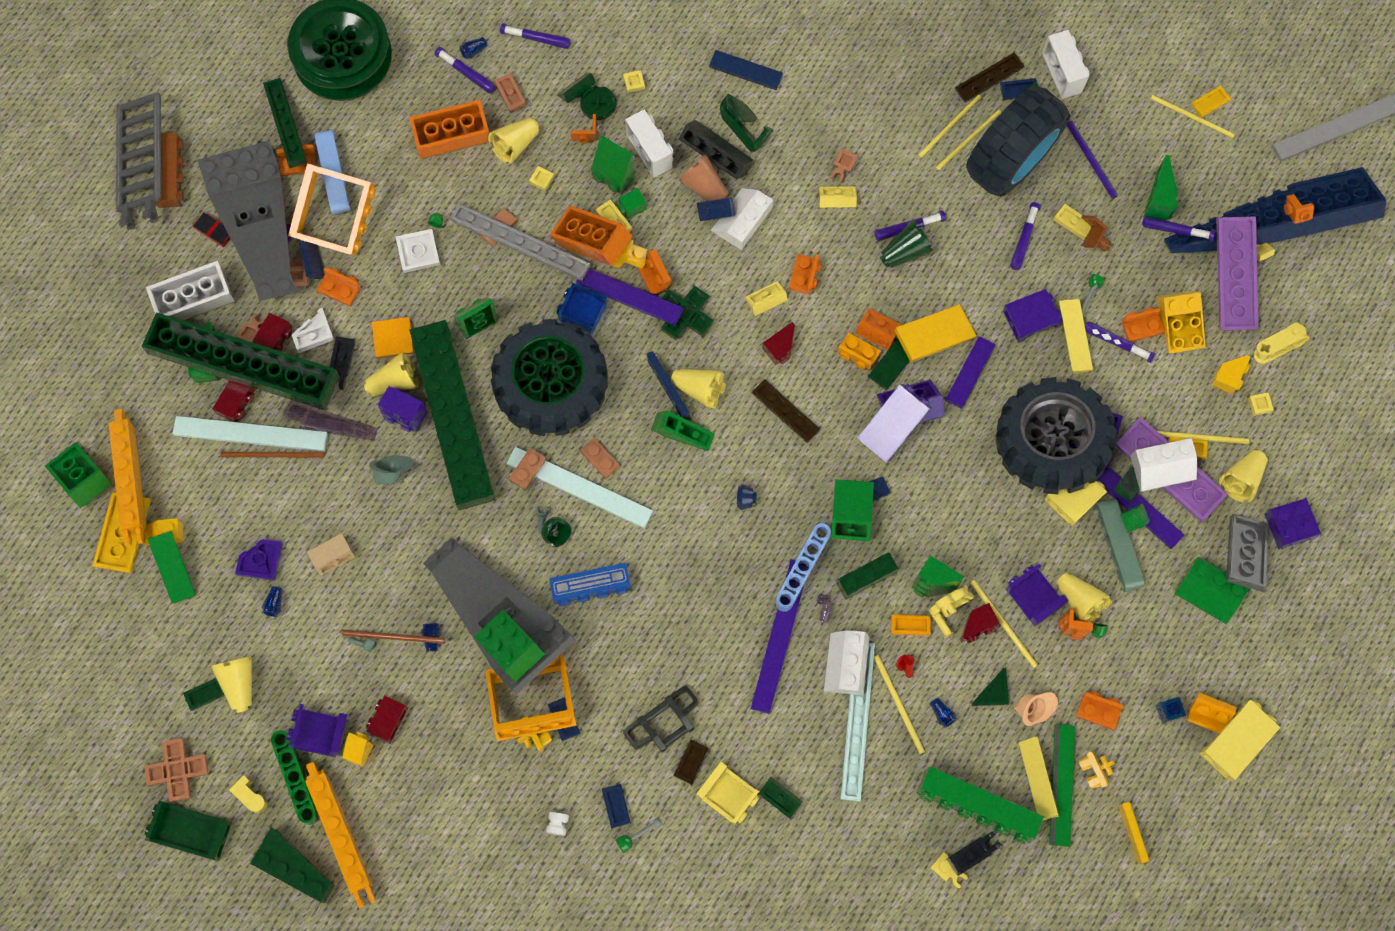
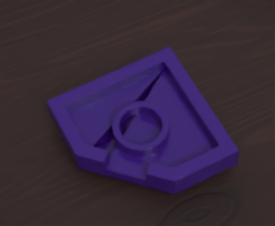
(260, 560)

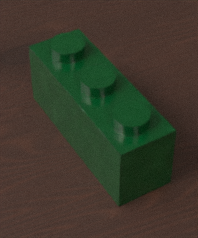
(867, 576)

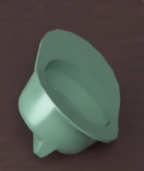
(389, 468)

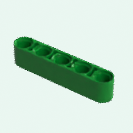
(294, 788)

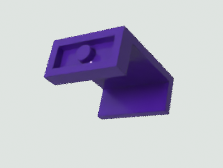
(1032, 314)
(1035, 595)
(316, 732)

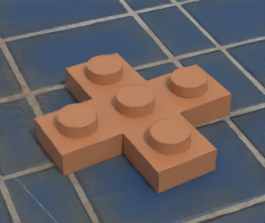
(176, 770)

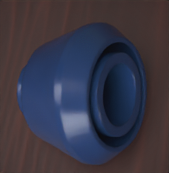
(745, 497)

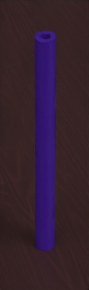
(1092, 160)

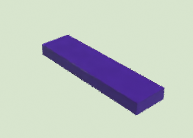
(970, 372)

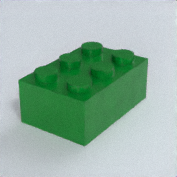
(509, 645)

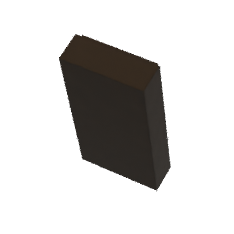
(690, 762)

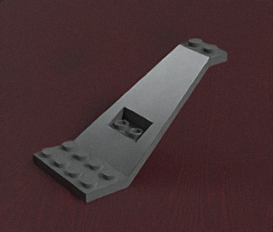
(243, 183)
(482, 594)

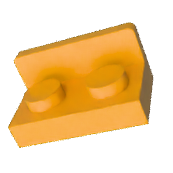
(858, 351)
(1210, 712)

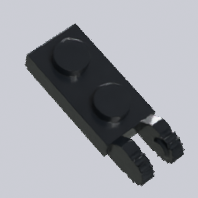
(342, 358)
(972, 854)

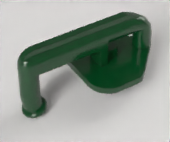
(743, 114)

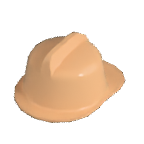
(1036, 708)

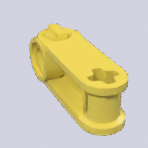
(1281, 343)

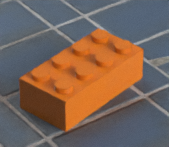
(449, 129)
(591, 235)

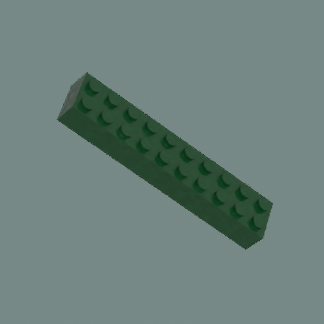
(240, 361)
(452, 415)

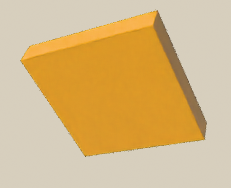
(392, 337)

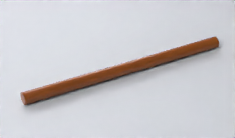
(274, 454)
(393, 636)

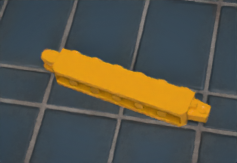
(127, 478)
(339, 834)

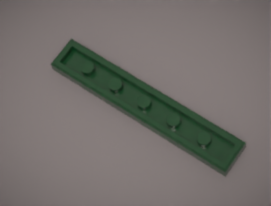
(285, 123)

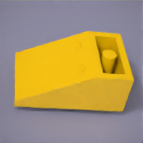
(1182, 321)

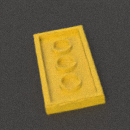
(935, 333)
(111, 548)

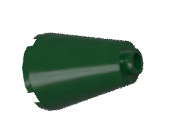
(906, 246)

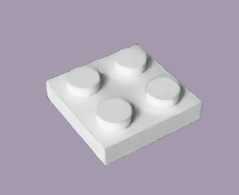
(417, 250)

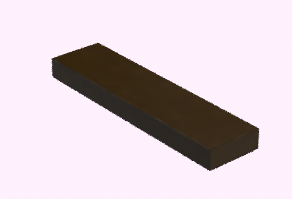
(989, 77)
(785, 411)

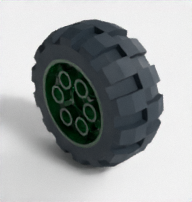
(564, 409)

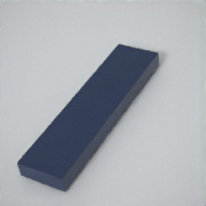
(746, 70)
(667, 386)

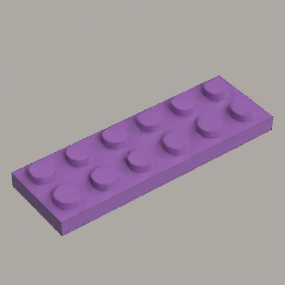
(1237, 273)
(1196, 496)

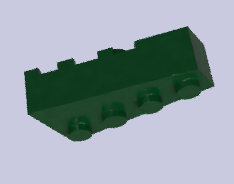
(290, 866)

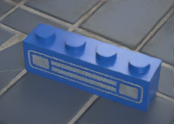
(590, 583)

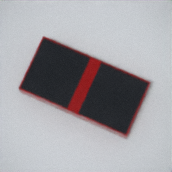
(212, 229)

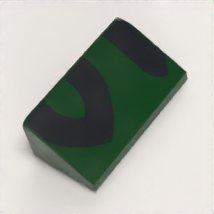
(577, 87)
(1128, 485)

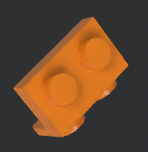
(1073, 628)

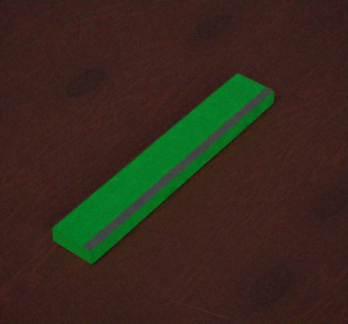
(1062, 784)

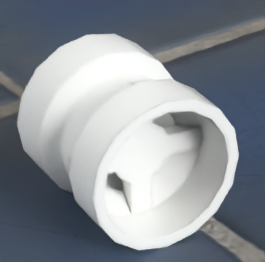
(557, 824)

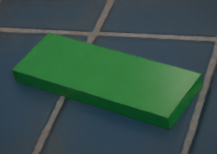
(171, 567)

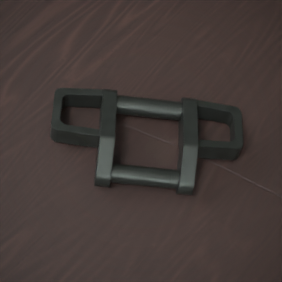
(669, 702)

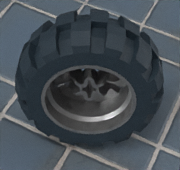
(1082, 414)

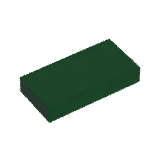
(203, 694)

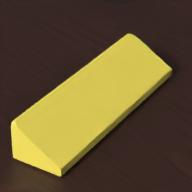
(1076, 336)
(1038, 778)

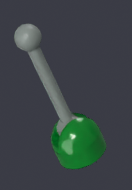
(1095, 282)
(625, 842)

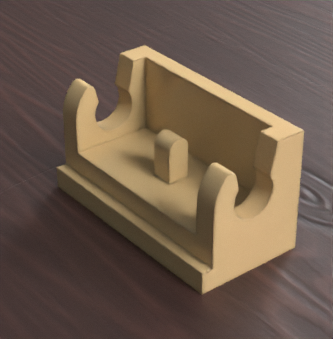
(331, 554)

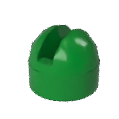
(435, 220)
(1099, 630)

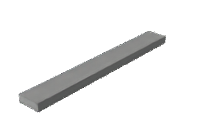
(1335, 128)
(520, 242)

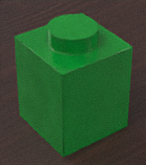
(632, 203)
(1135, 517)

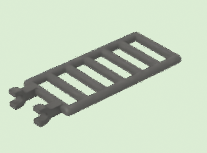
(148, 201)

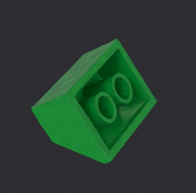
(936, 579)
(1208, 590)

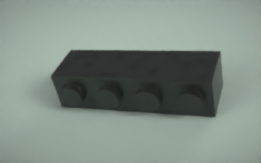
(716, 149)

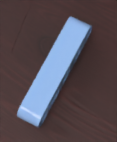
(329, 160)
(805, 558)

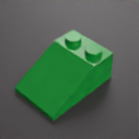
(612, 165)
(1163, 194)
(476, 317)
(78, 475)

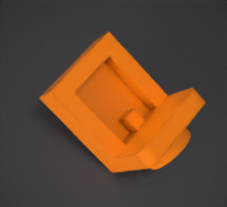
(1296, 211)

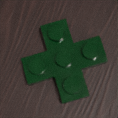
(691, 316)

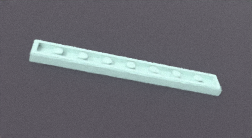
(250, 433)
(587, 491)
(856, 737)

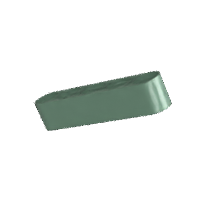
(1120, 544)

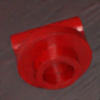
(906, 663)

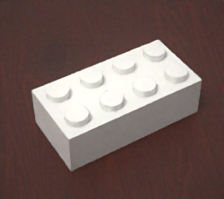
(191, 292)

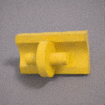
(540, 741)
(1092, 761)

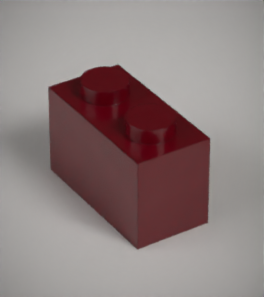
(386, 719)

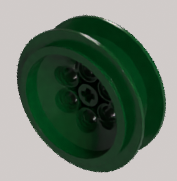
(345, 20)

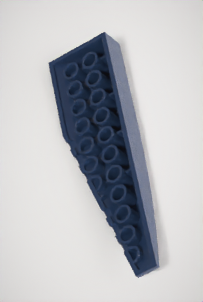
(1337, 201)

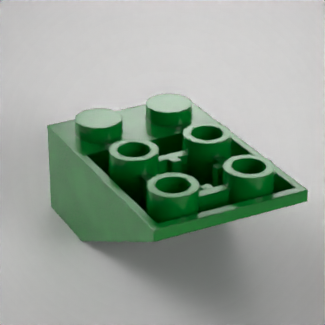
(852, 510)

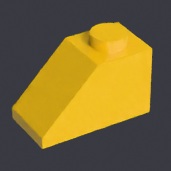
(162, 526)

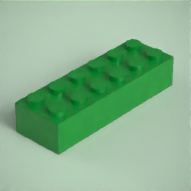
(980, 805)

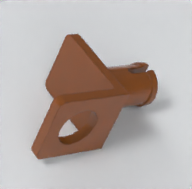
(1095, 235)

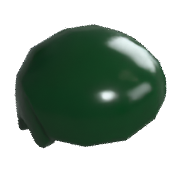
(556, 524)

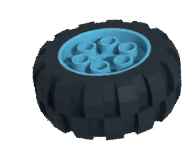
(1017, 140)

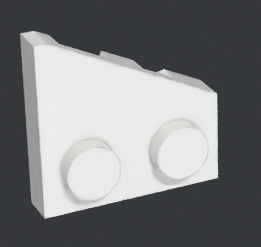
(313, 333)

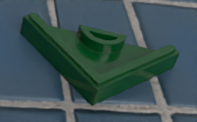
(995, 693)

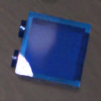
(582, 307)

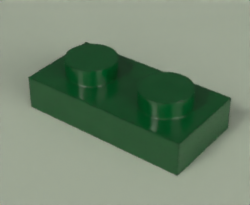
(780, 797)

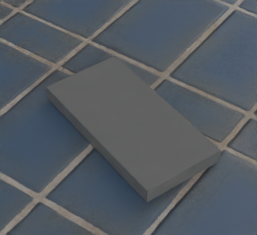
(1247, 553)

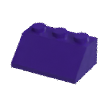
(925, 389)

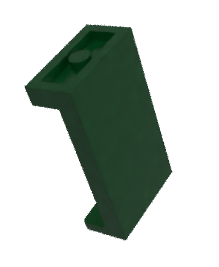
(187, 830)

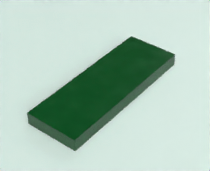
(890, 366)

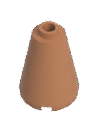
(704, 180)

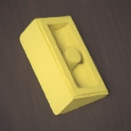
(837, 196)
(766, 298)

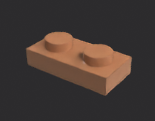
(510, 93)
(600, 458)
(527, 469)

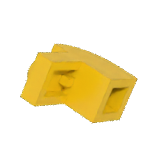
(632, 255)

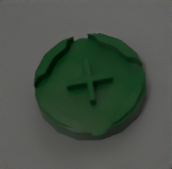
(598, 101)

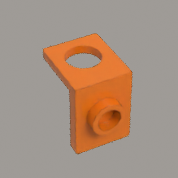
(585, 136)

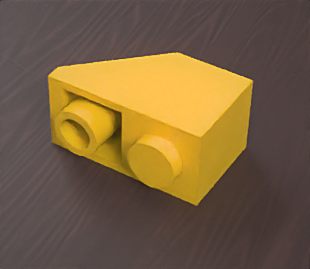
(1230, 373)
(357, 748)

